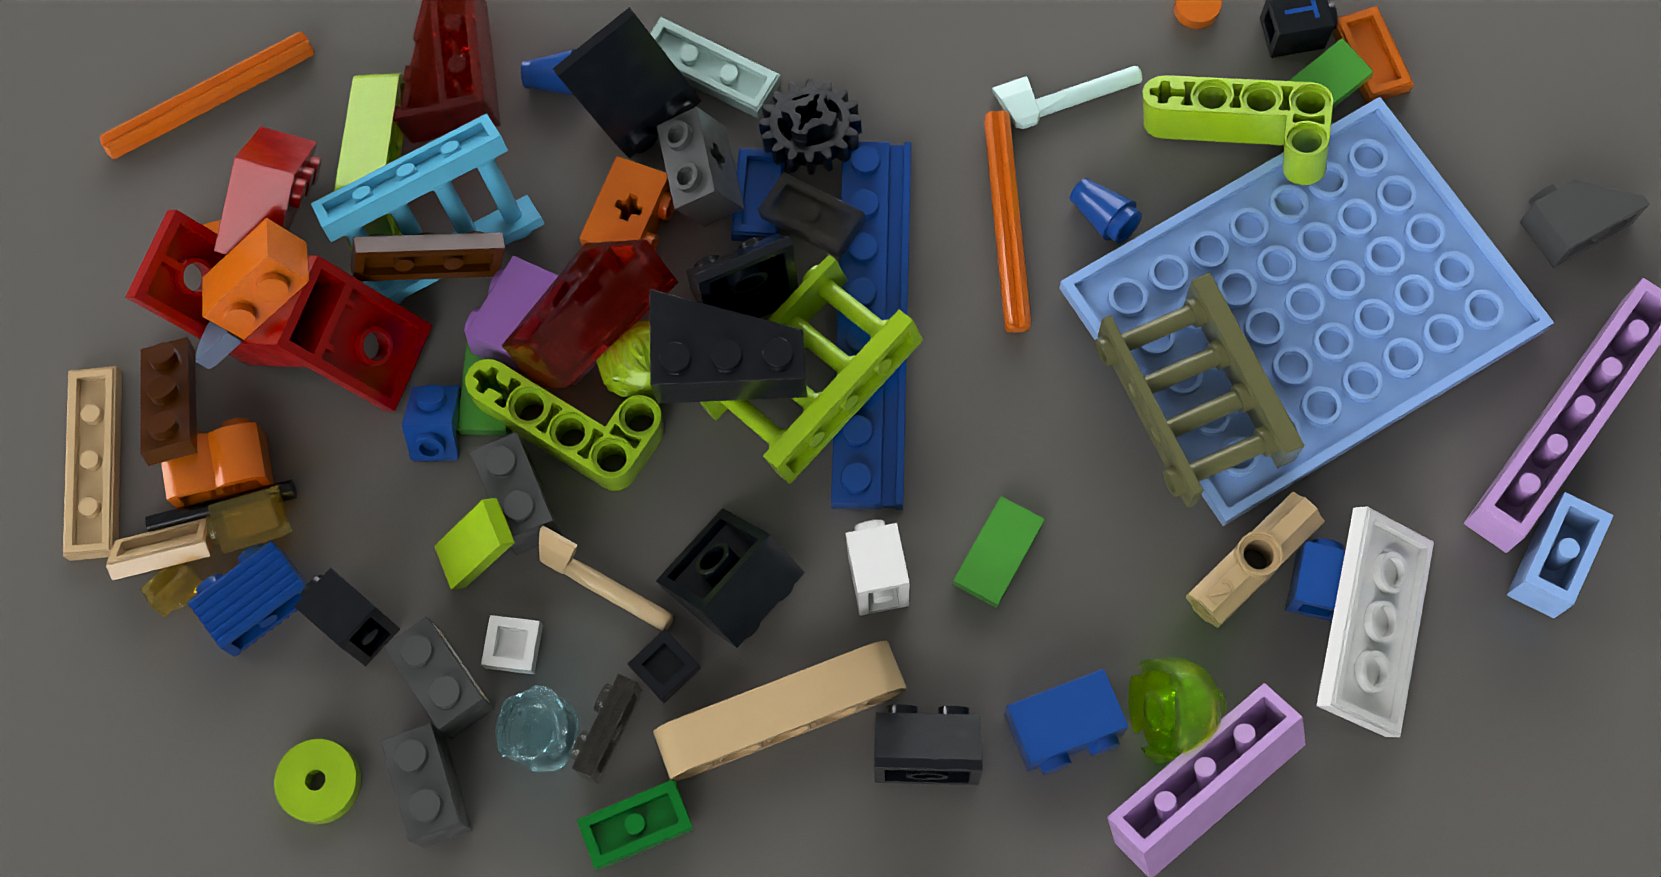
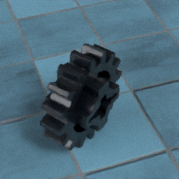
(810, 126)

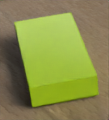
(474, 543)

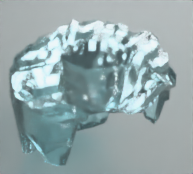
(537, 729)

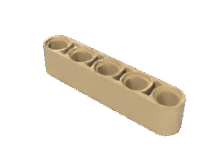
(779, 710)

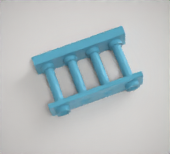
(418, 173)

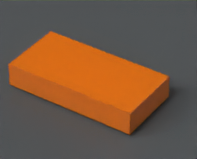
(1372, 41)

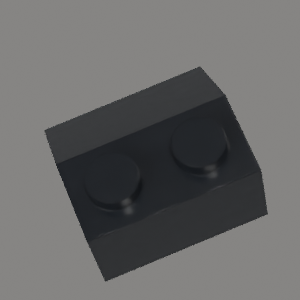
(731, 576)
(927, 746)

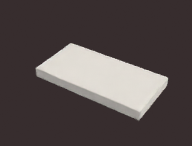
(1375, 623)

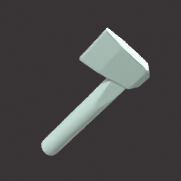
(1025, 110)

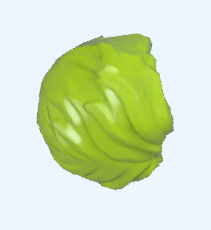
(627, 363)

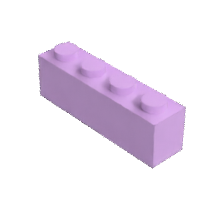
(1207, 781)

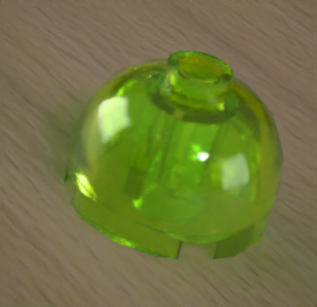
(1174, 706)

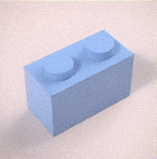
(1560, 555)

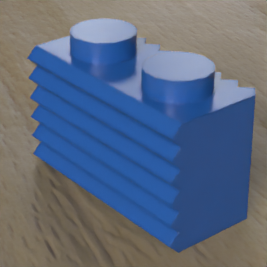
(249, 597)

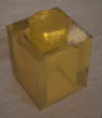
(248, 519)

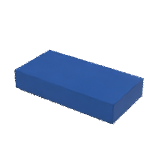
(756, 179)

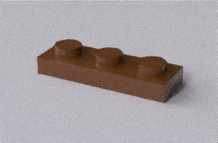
(426, 256)
(168, 401)

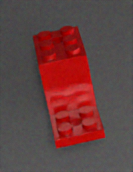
(314, 329)

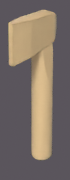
(558, 554)

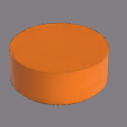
(1197, 13)

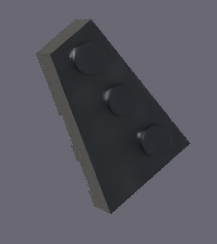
(721, 354)

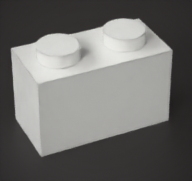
(877, 567)

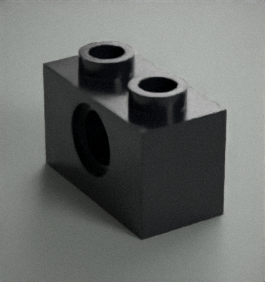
(346, 616)

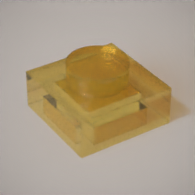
(171, 588)

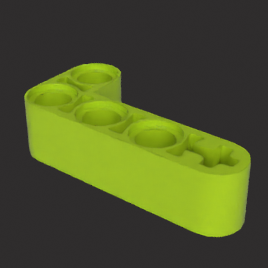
(1246, 112)
(371, 136)
(561, 417)

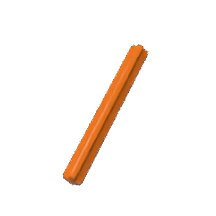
(206, 95)
(1007, 222)

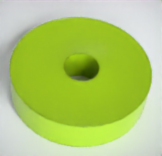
(294, 778)

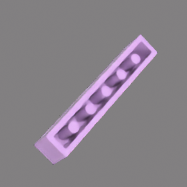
(1570, 420)

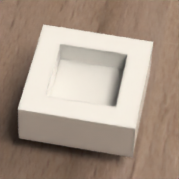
(512, 644)

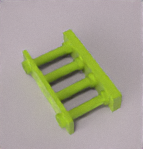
(856, 375)

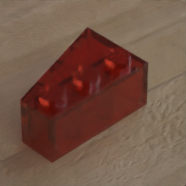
(449, 71)
(587, 310)

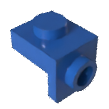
(432, 423)

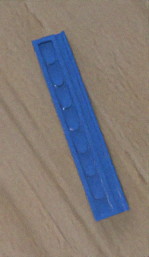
(876, 264)

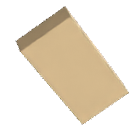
(159, 549)

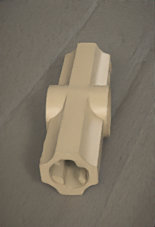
(1275, 538)

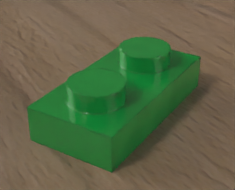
(635, 825)

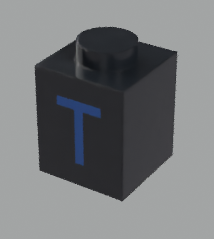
(1297, 25)

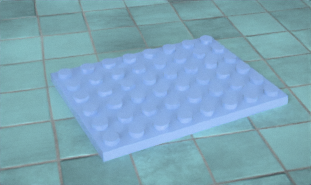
(1346, 288)

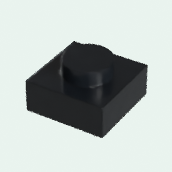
(664, 666)

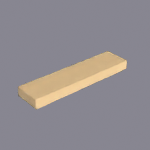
(92, 463)

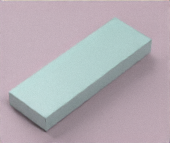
(717, 69)

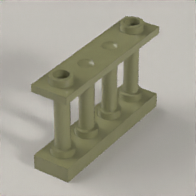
(1226, 350)

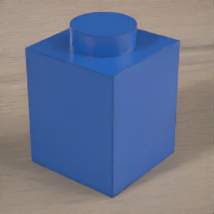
(1316, 578)

